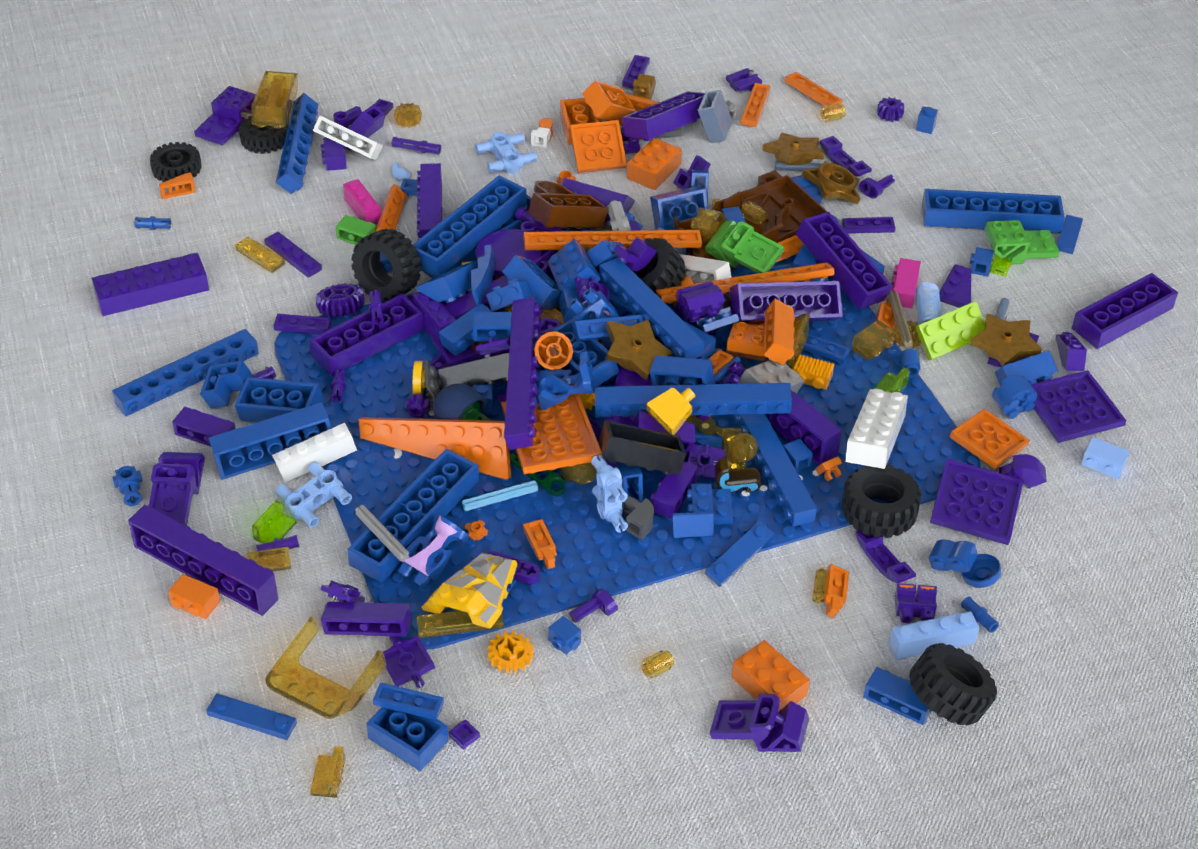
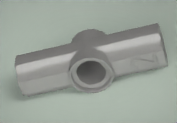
(618, 219)

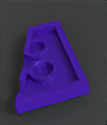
(957, 287)

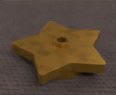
(794, 150)
(834, 182)
(1006, 340)
(634, 346)

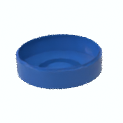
(984, 571)

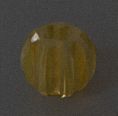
(743, 447)

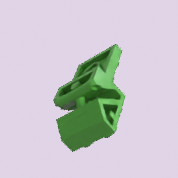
(1012, 241)
(743, 245)

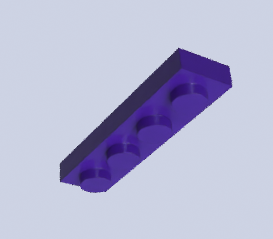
(293, 254)

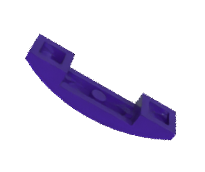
(834, 151)
(884, 559)

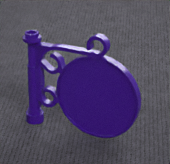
(510, 242)

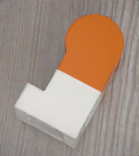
(544, 133)

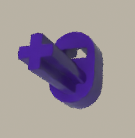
(873, 188)
(601, 600)

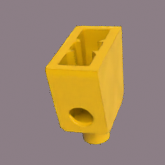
(671, 408)

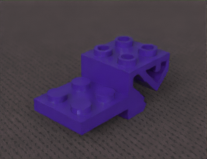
(226, 115)
(699, 302)
(175, 482)
(761, 722)

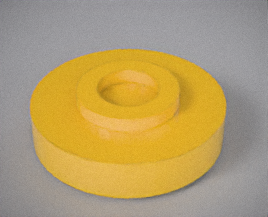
(419, 377)

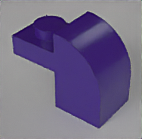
(683, 178)
(637, 255)
(1026, 468)

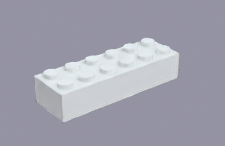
(876, 428)

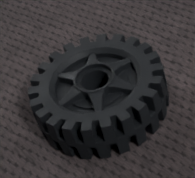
(261, 138)
(175, 161)

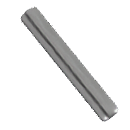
(382, 533)

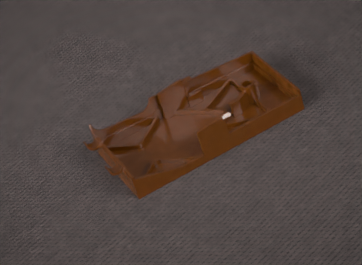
(781, 198)

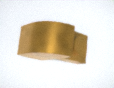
(644, 86)

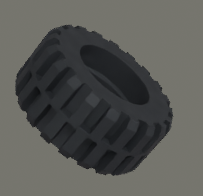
(401, 256)
(667, 266)
(876, 517)
(952, 684)

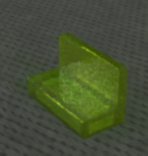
(893, 383)
(272, 524)

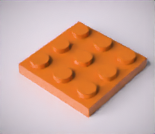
(598, 146)
(989, 438)

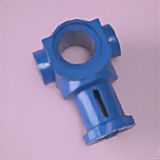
(128, 482)

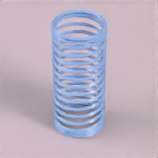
(920, 300)

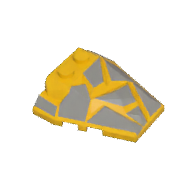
(476, 589)

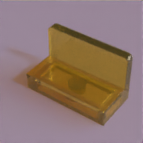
(328, 774)

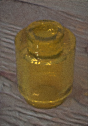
(833, 112)
(754, 212)
(657, 663)

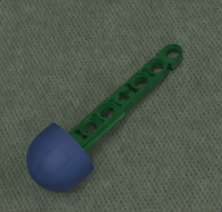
(465, 403)

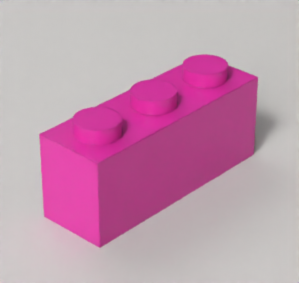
(361, 202)
(906, 280)

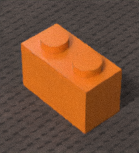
(194, 596)

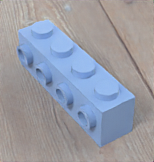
(914, 638)

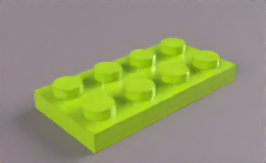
(950, 330)

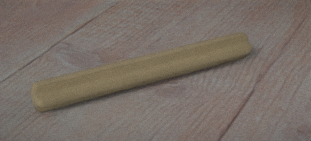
(900, 319)

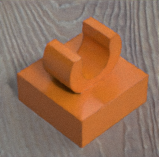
(828, 467)

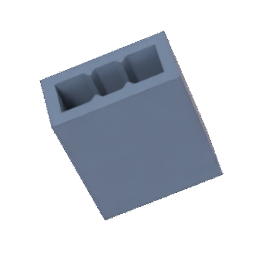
(715, 116)

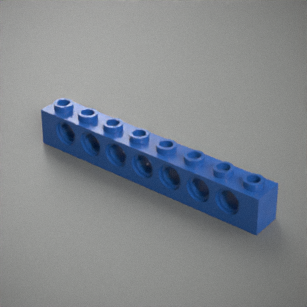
(297, 144)
(183, 372)

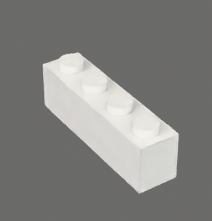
(348, 138)
(705, 269)
(320, 448)

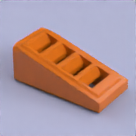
(178, 191)

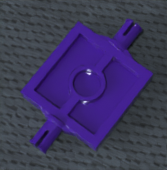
(407, 661)

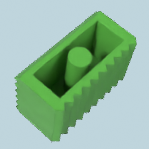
(353, 229)

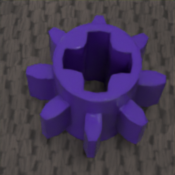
(417, 405)

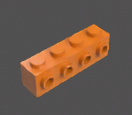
(779, 332)

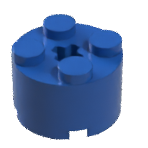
(1015, 395)

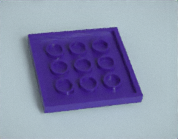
(1075, 407)
(977, 501)

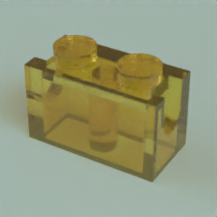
(873, 340)

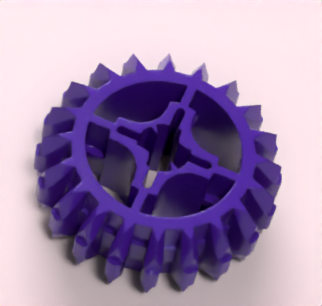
(340, 300)

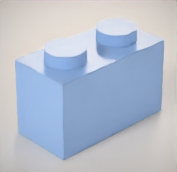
(1105, 458)

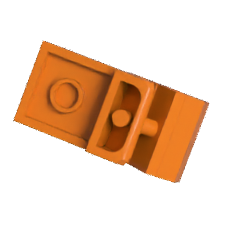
(747, 340)

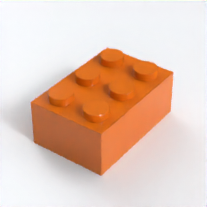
(608, 102)
(575, 112)
(654, 163)
(768, 672)

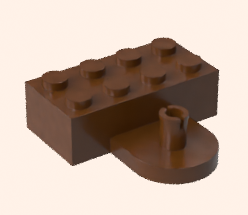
(561, 208)

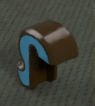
(737, 478)

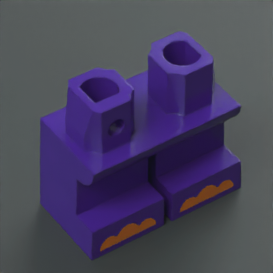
(920, 606)

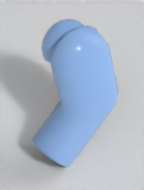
(400, 173)

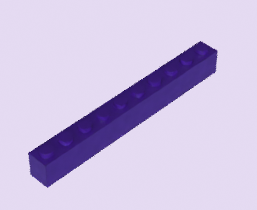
(522, 374)

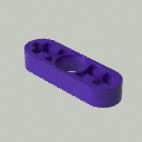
(521, 575)

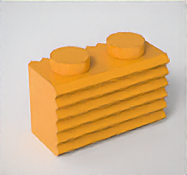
(813, 371)

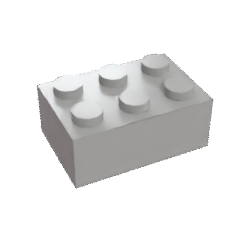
(772, 373)

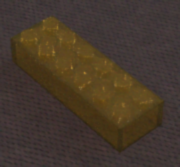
(274, 99)

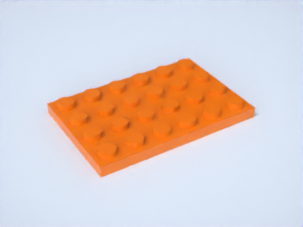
(561, 438)

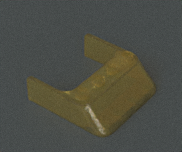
(313, 690)

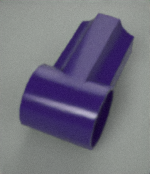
(347, 118)

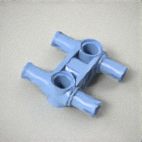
(505, 152)
(609, 493)
(313, 494)

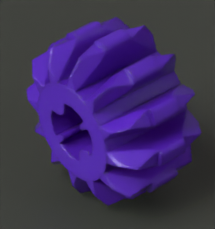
(890, 109)

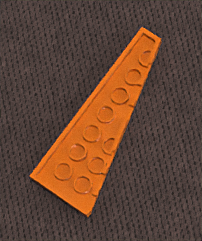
(472, 439)

